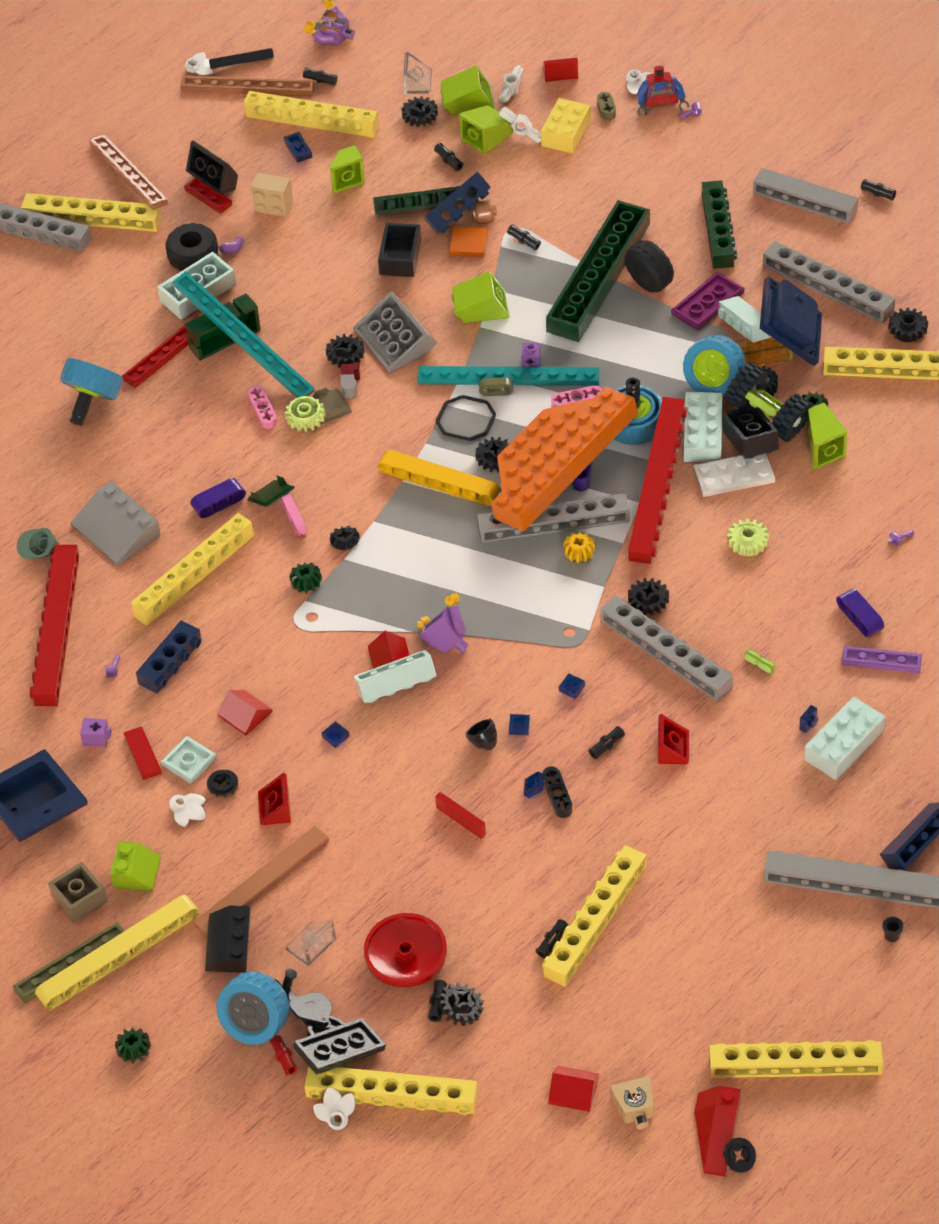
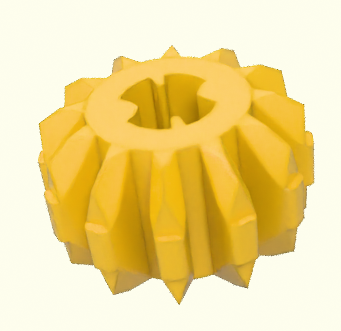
(578, 547)

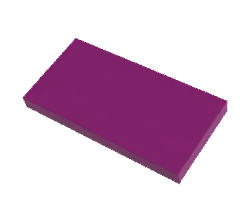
(703, 302)

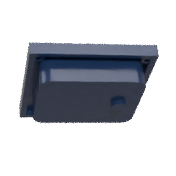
(791, 318)
(36, 795)

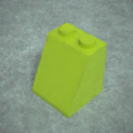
(466, 91)
(483, 128)
(480, 299)
(825, 436)

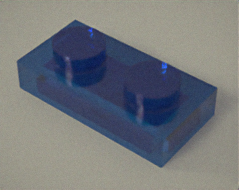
(298, 147)

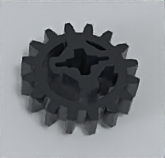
(419, 111)
(345, 350)
(488, 452)
(648, 596)
(460, 1004)

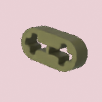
(603, 106)
(495, 386)

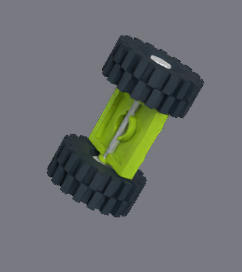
(748, 390)

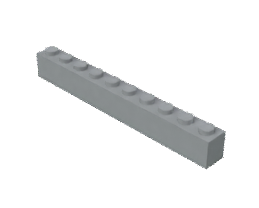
(852, 879)

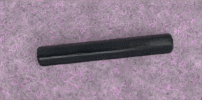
(241, 58)

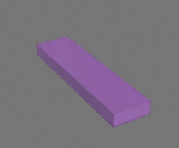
(881, 659)

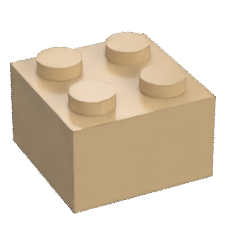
(272, 195)

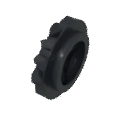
(339, 543)
(219, 777)
(748, 1153)

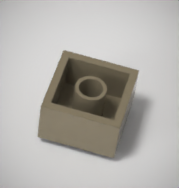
(77, 892)

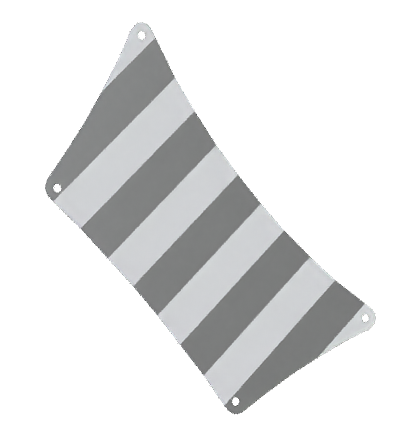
(430, 540)

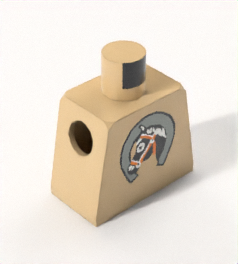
(634, 1101)

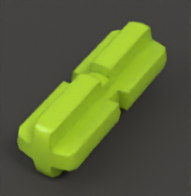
(763, 663)

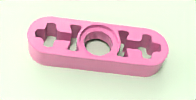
(563, 396)
(261, 413)
(293, 515)

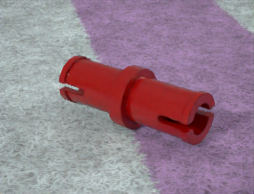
(283, 1055)

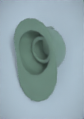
(36, 543)

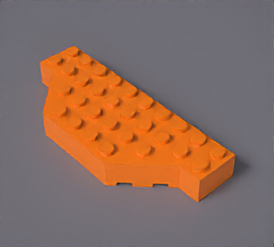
(554, 453)

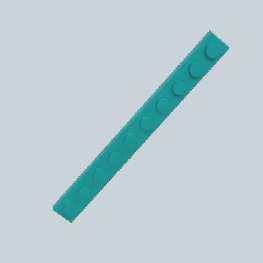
(242, 336)
(519, 375)

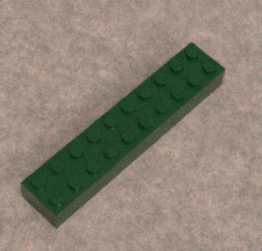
(597, 271)

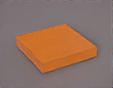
(468, 241)

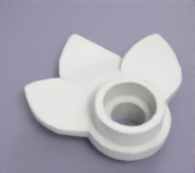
(199, 65)
(634, 79)
(190, 808)
(333, 1105)

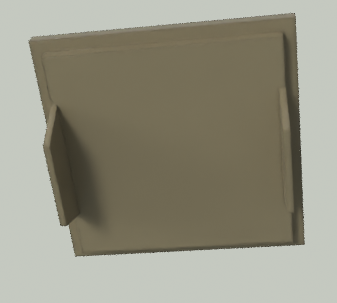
(333, 403)

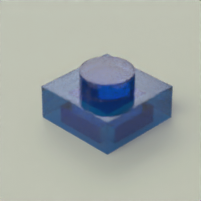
(571, 686)
(808, 719)
(519, 724)
(335, 734)
(533, 784)

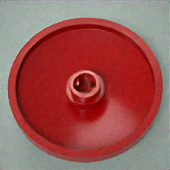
(405, 950)

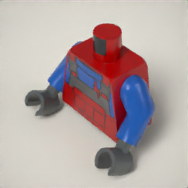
(660, 90)

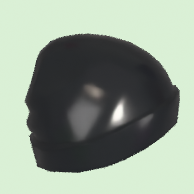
(483, 734)

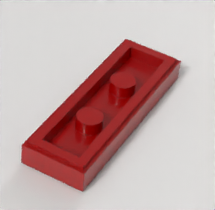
(208, 196)
(142, 753)
(460, 815)

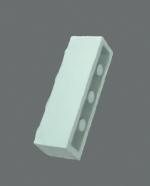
(742, 318)
(395, 676)

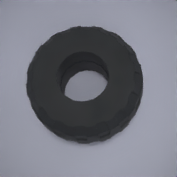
(190, 244)
(649, 266)

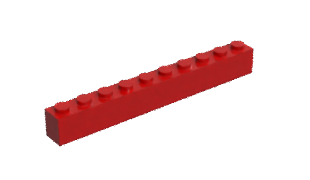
(656, 480)
(55, 626)

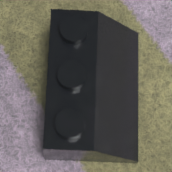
(210, 169)
(228, 939)

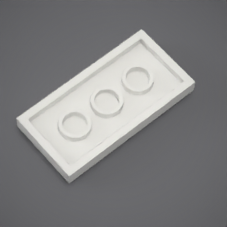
(733, 474)

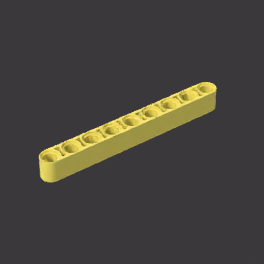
(116, 952)

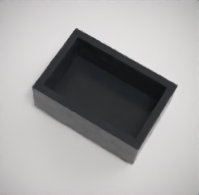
(399, 249)

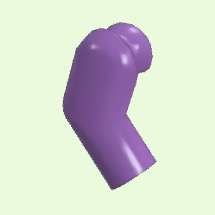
(231, 247)

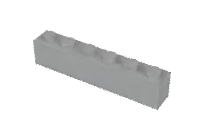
(805, 195)

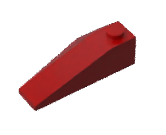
(716, 1121)

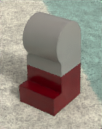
(349, 375)

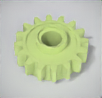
(305, 413)
(748, 537)

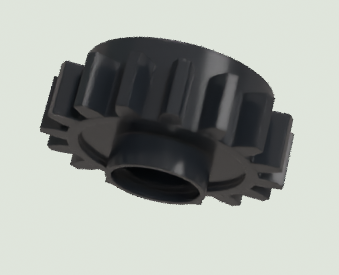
(908, 325)

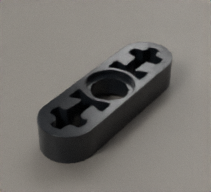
(556, 799)

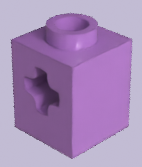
(531, 351)
(95, 732)

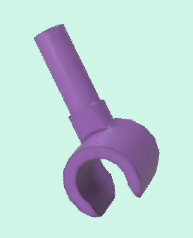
(696, 110)
(896, 538)
(111, 670)

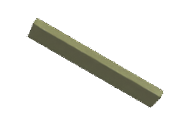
(26, 988)

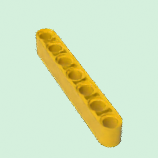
(439, 477)

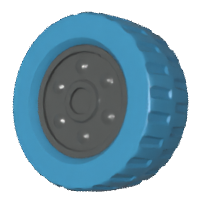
(252, 1008)

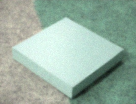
(189, 759)

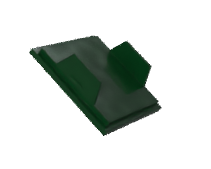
(271, 492)

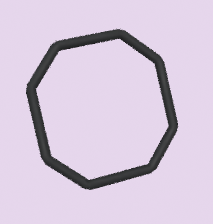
(472, 399)

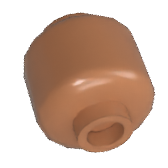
(484, 211)

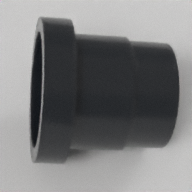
(895, 924)

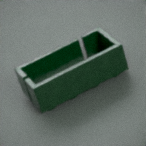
(207, 338)

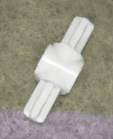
(511, 84)
(514, 119)

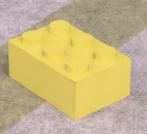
(565, 125)

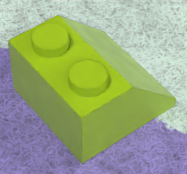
(347, 169)
(134, 867)

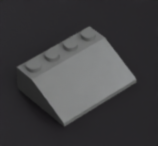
(394, 333)
(116, 524)

